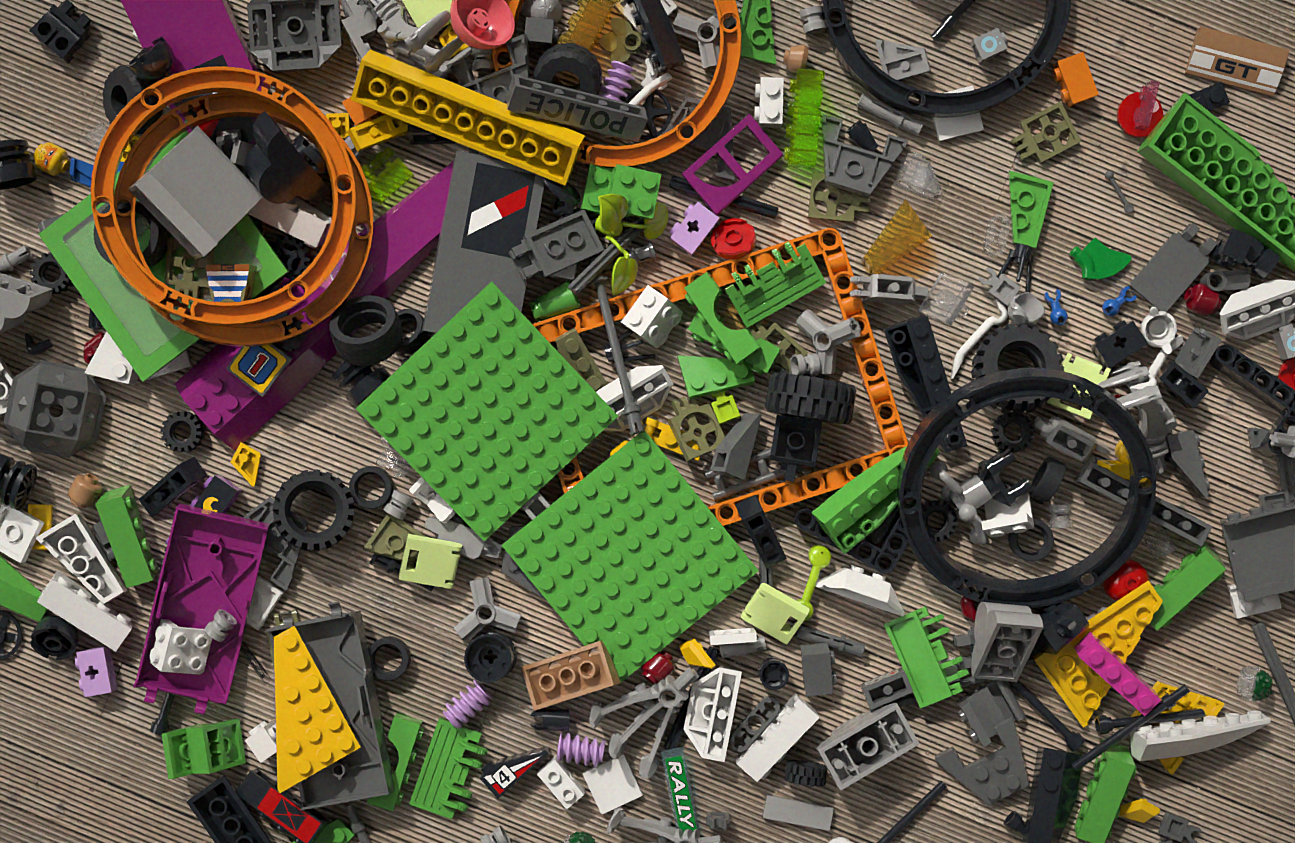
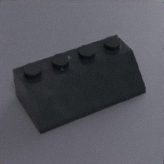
(226, 815)

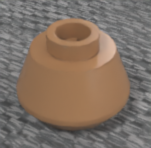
(796, 57)

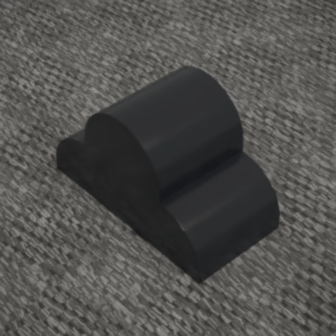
(279, 168)

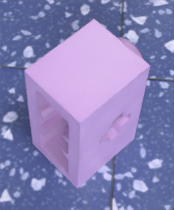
(691, 241)
(93, 683)

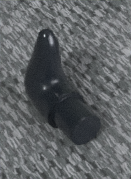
(35, 349)

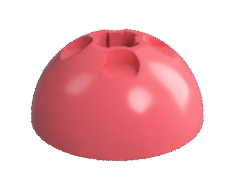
(482, 22)

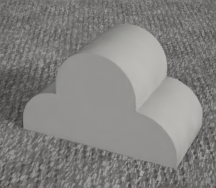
(18, 299)
(1003, 640)
(866, 744)

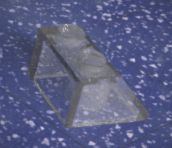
(918, 177)

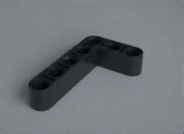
(1267, 394)
(875, 552)

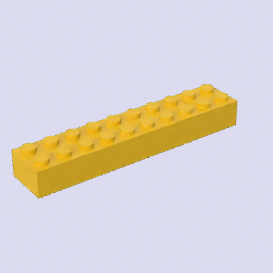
(466, 117)

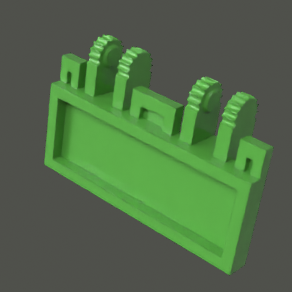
(776, 286)
(922, 658)
(444, 767)

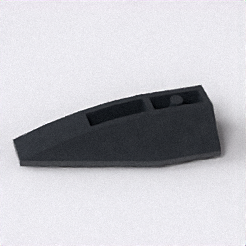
(657, 34)
(922, 370)

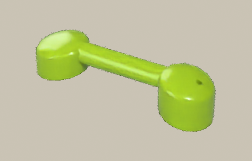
(819, 561)

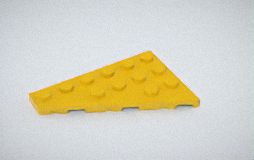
(1119, 630)
(308, 720)

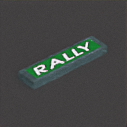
(680, 789)

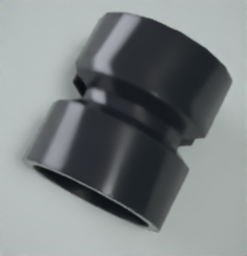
(1260, 259)
(773, 673)

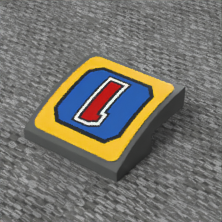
(259, 366)

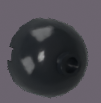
(153, 62)
(54, 638)

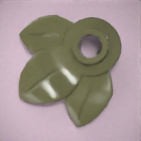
(618, 40)

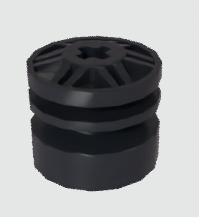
(13, 170)
(361, 378)
(16, 482)
(484, 668)

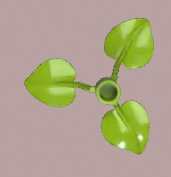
(612, 211)

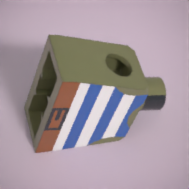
(231, 282)

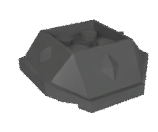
(300, 50)
(33, 395)

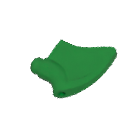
(1098, 260)

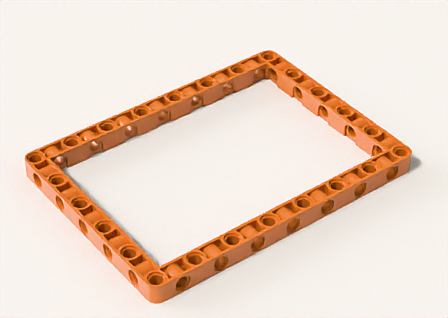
(863, 346)

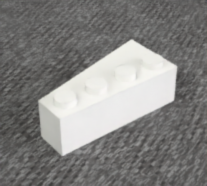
(777, 738)

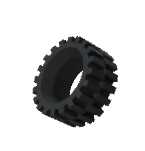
(307, 481)

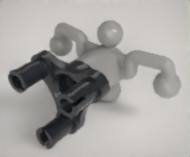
(979, 490)

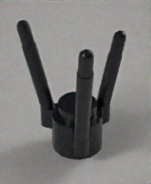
(1023, 257)
(607, 348)

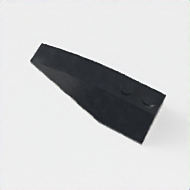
(1051, 795)

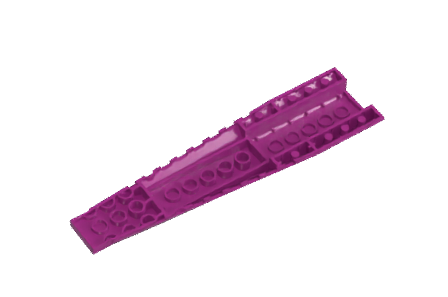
(398, 246)

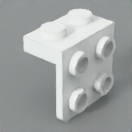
(653, 317)
(433, 500)
(1005, 519)
(180, 648)

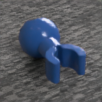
(1113, 305)
(1057, 312)

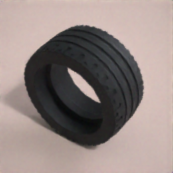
(158, 240)
(372, 348)

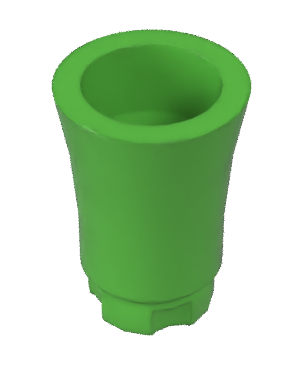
(555, 303)

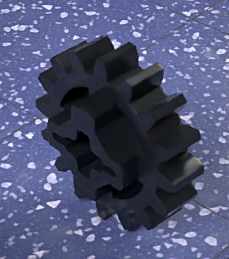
(296, 255)

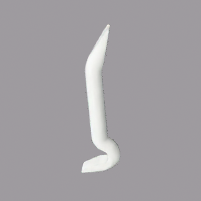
(648, 89)
(978, 334)
(1157, 364)

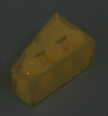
(588, 22)
(897, 239)

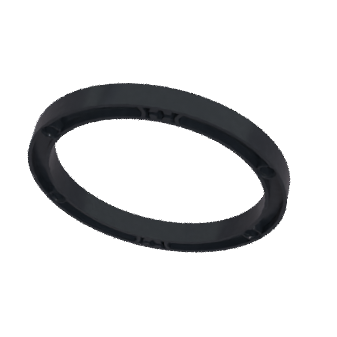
(942, 104)
(1063, 584)

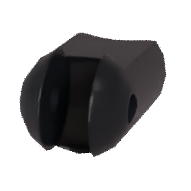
(552, 719)

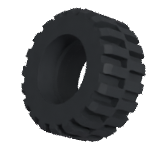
(1022, 340)
(810, 398)

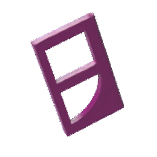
(720, 197)

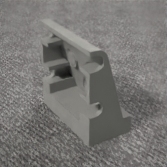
(196, 193)

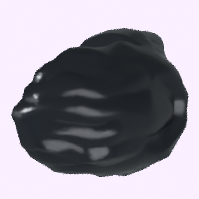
(565, 193)

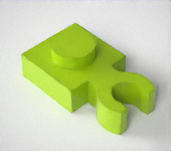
(724, 408)

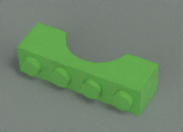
(705, 295)
(761, 361)
(403, 734)

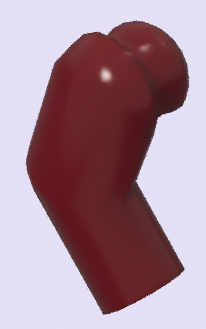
(91, 347)
(968, 608)

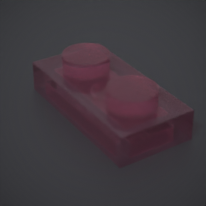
(1148, 97)

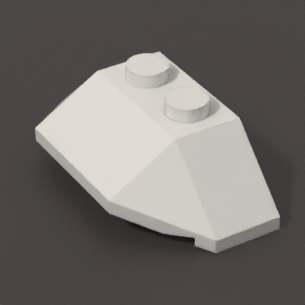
(1259, 309)
(649, 389)
(863, 588)
(712, 712)

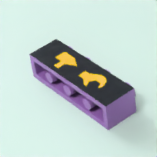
(217, 496)

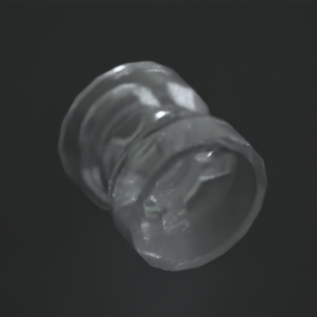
(1060, 521)

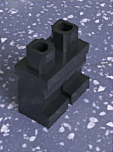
(61, 32)

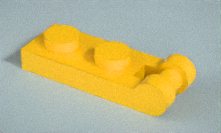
(376, 132)
(666, 437)

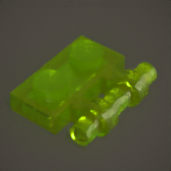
(388, 180)

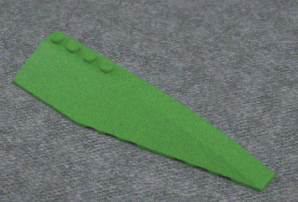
(1223, 175)

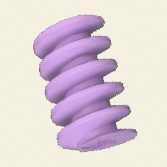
(618, 81)
(467, 704)
(580, 750)

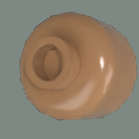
(85, 490)

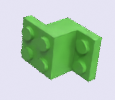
(636, 185)
(203, 748)

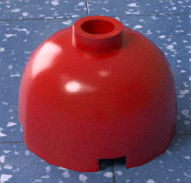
(1125, 580)

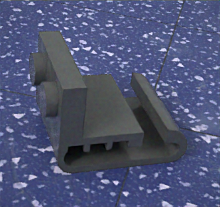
(988, 707)

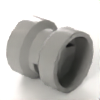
(812, 20)
(483, 60)
(805, 364)
(401, 500)
(220, 625)
(497, 836)

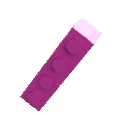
(1117, 673)

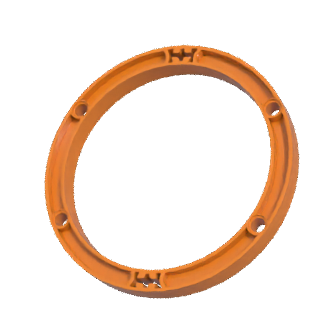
(235, 81)
(233, 105)
(699, 119)

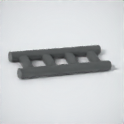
(746, 484)

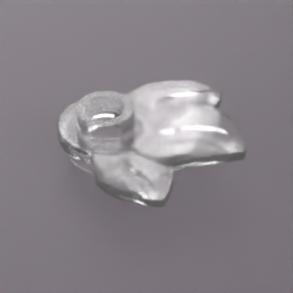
(392, 459)

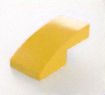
(1117, 467)

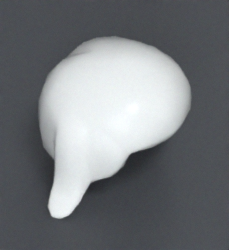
(1159, 329)

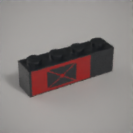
(281, 807)

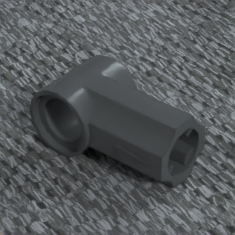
(1227, 280)

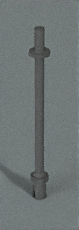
(631, 410)

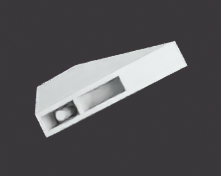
(1193, 735)

